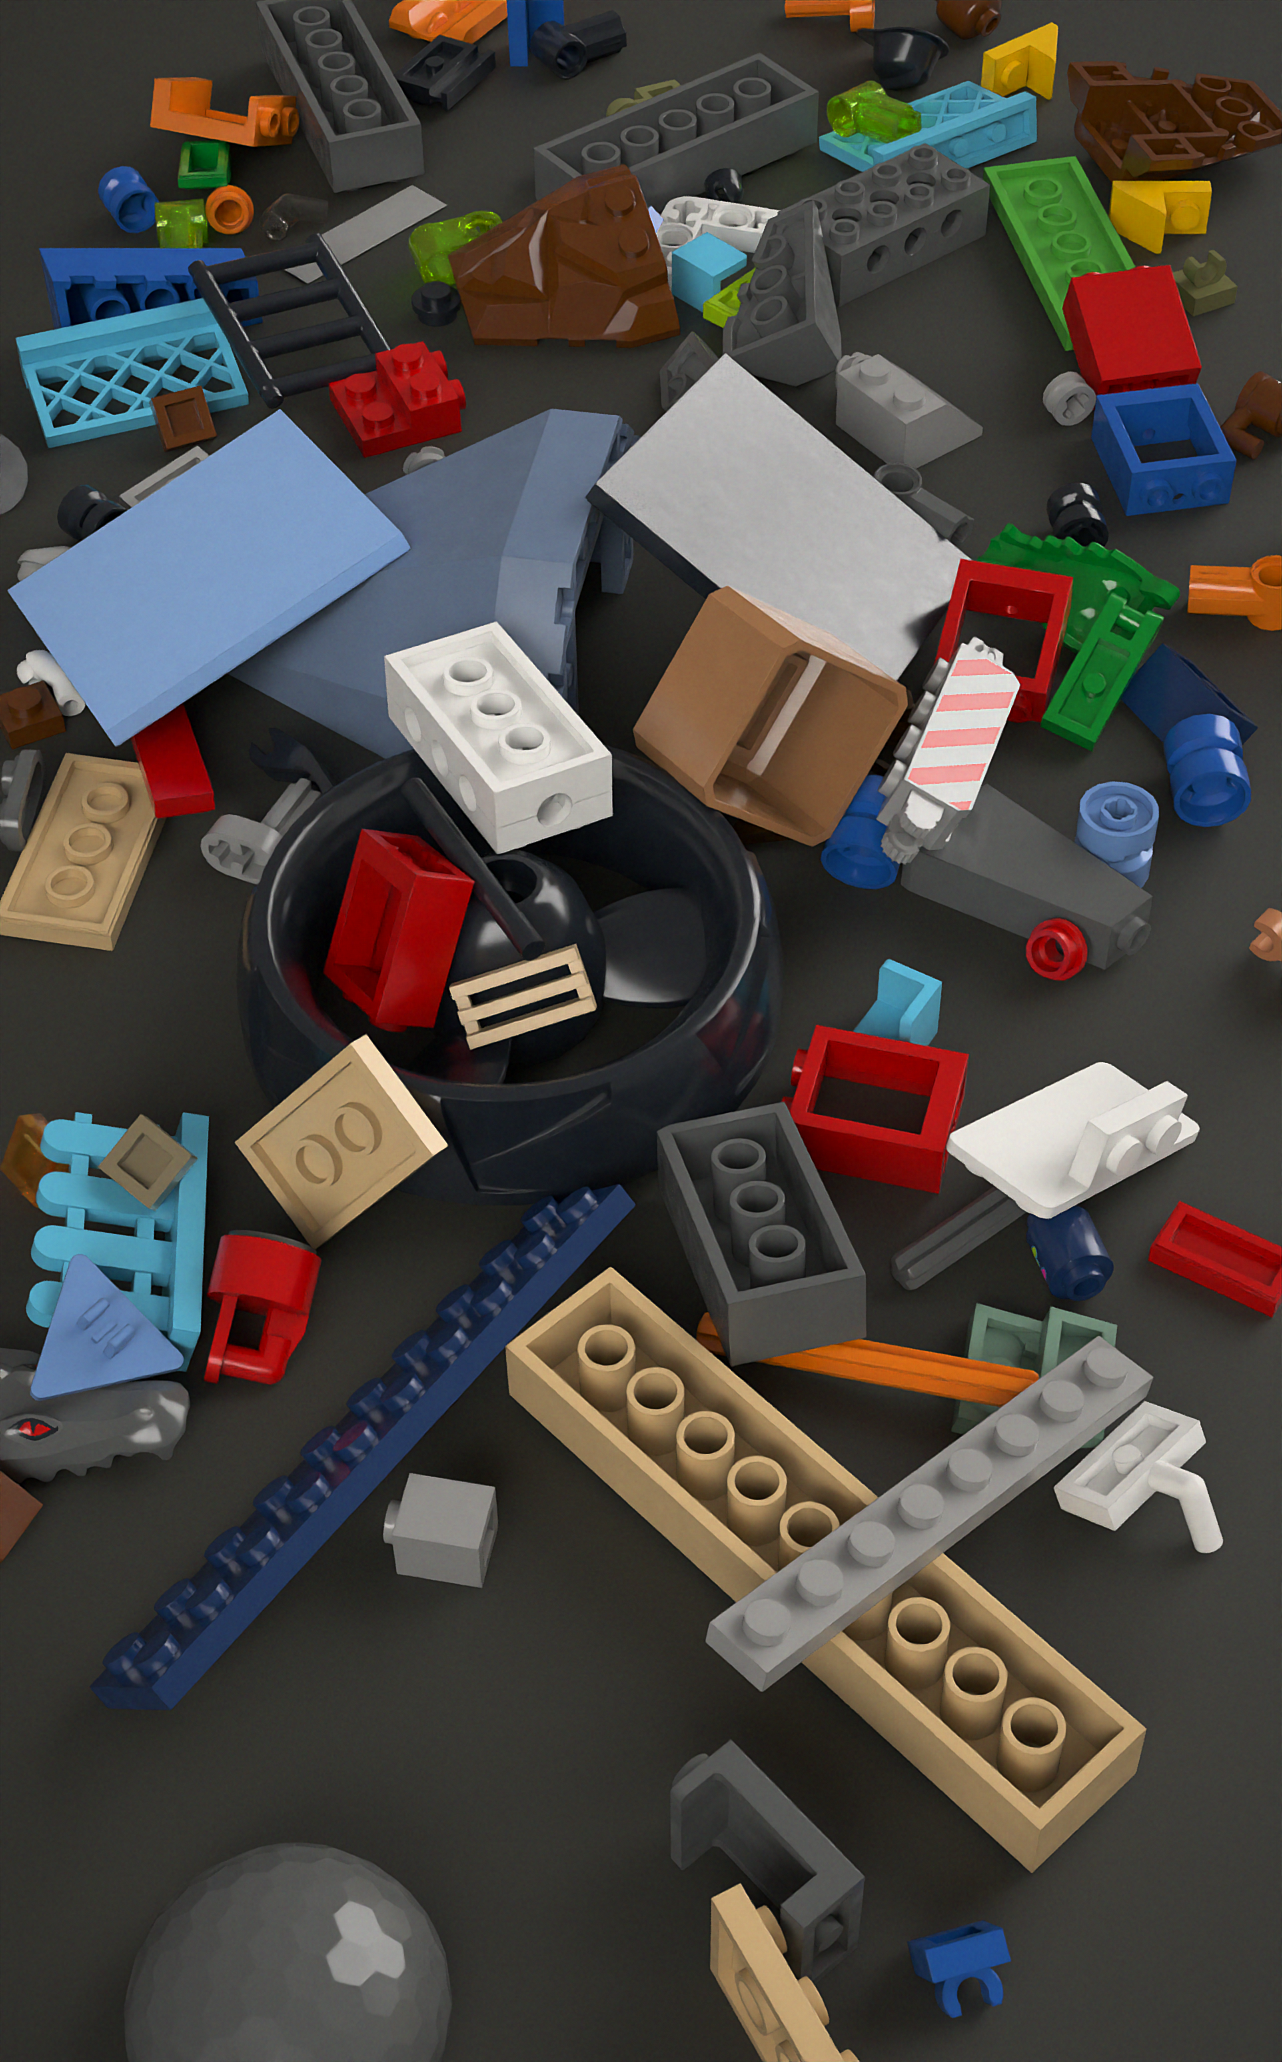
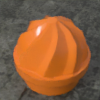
(229, 210)

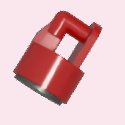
(265, 1278)

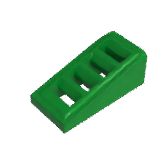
(205, 164)

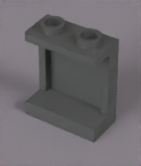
(739, 1809)

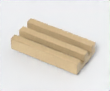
(470, 1014)

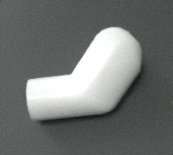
(43, 667)

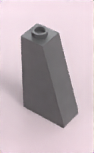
(1022, 872)

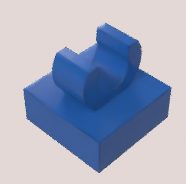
(958, 1955)

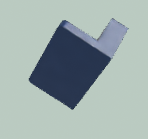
(1173, 689)

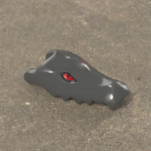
(82, 1426)

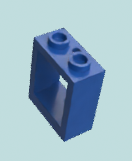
(1162, 417)

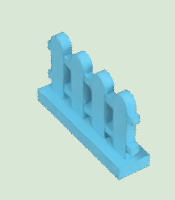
(136, 1259)

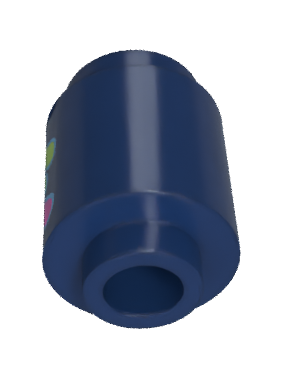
(1070, 1254)

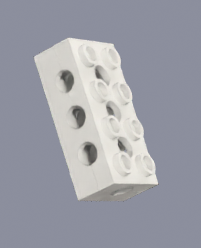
(499, 737)

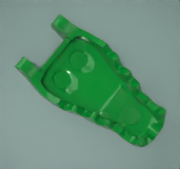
(1094, 573)

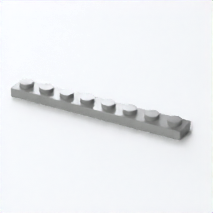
(925, 1514)

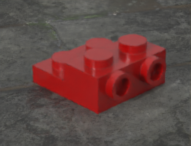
(401, 401)

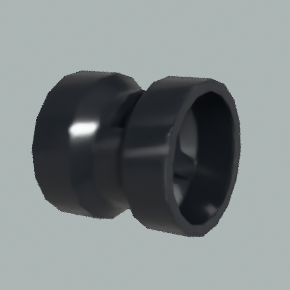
(86, 511)
(1077, 513)

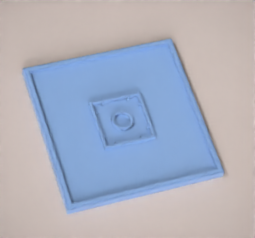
(205, 574)

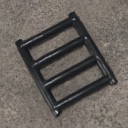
(253, 352)

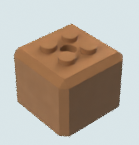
(769, 717)

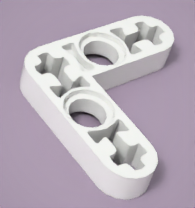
(712, 217)

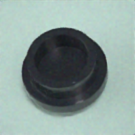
(436, 303)

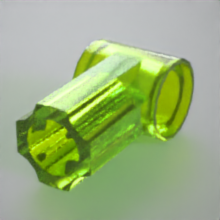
(872, 113)
(181, 224)

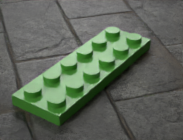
(1055, 228)

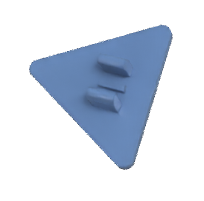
(97, 1338)

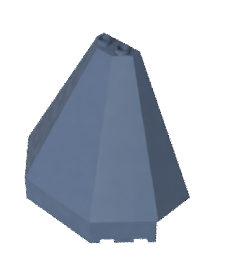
(490, 541)

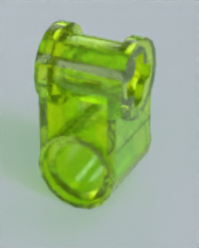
(435, 241)

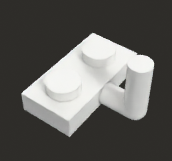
(1134, 1464)

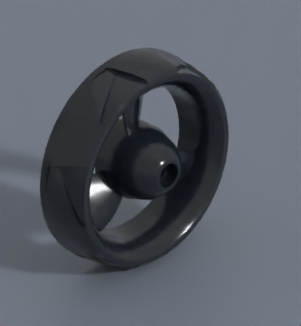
(691, 941)

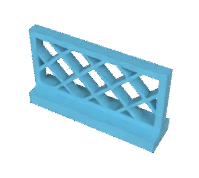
(956, 127)
(124, 345)

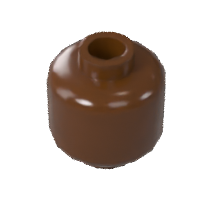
(969, 17)

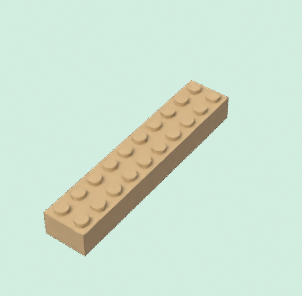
(747, 1492)

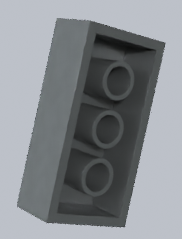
(761, 1234)

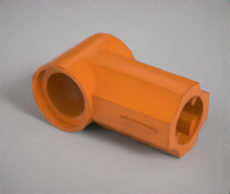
(1239, 591)

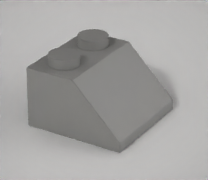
(899, 414)

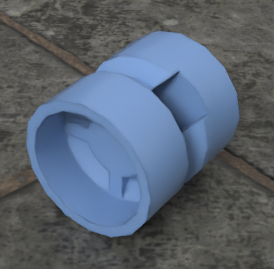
(1119, 828)

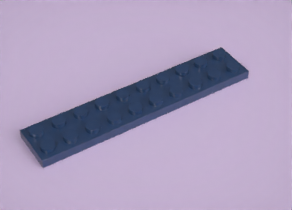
(348, 1461)

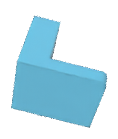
(701, 268)
(904, 1006)

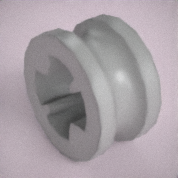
(1077, 407)

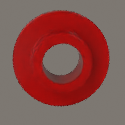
(1043, 954)

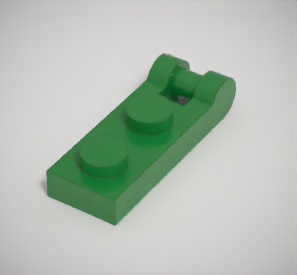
(1101, 673)

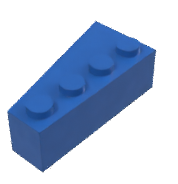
(119, 281)

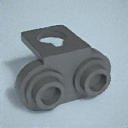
(24, 786)

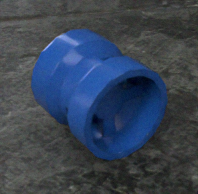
(128, 199)

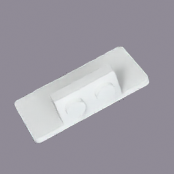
(1074, 1138)

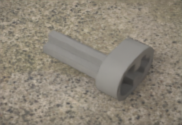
(244, 846)

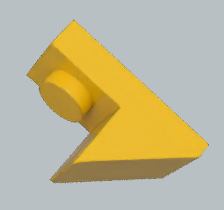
(1022, 63)
(1154, 208)

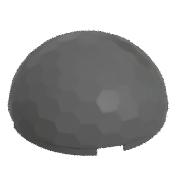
(290, 1963)

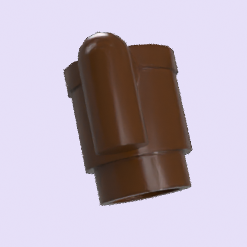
(1257, 405)

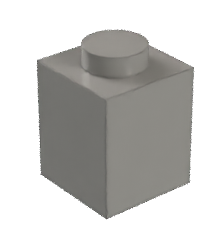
(443, 1529)

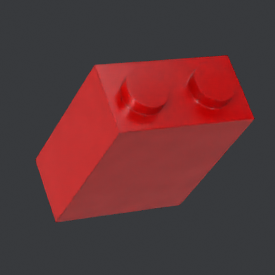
(1130, 330)

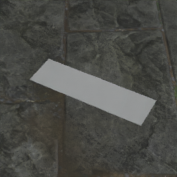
(373, 227)

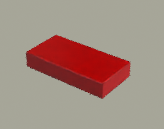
(1221, 1258)

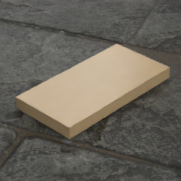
(83, 856)

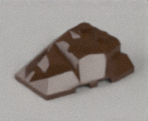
(1164, 126)
(570, 270)

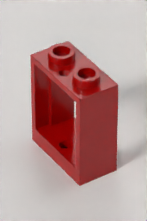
(1017, 595)
(397, 929)
(868, 1149)

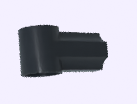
(571, 46)

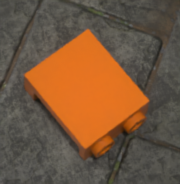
(184, 108)

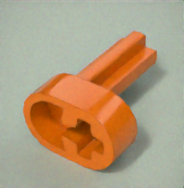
(860, 11)

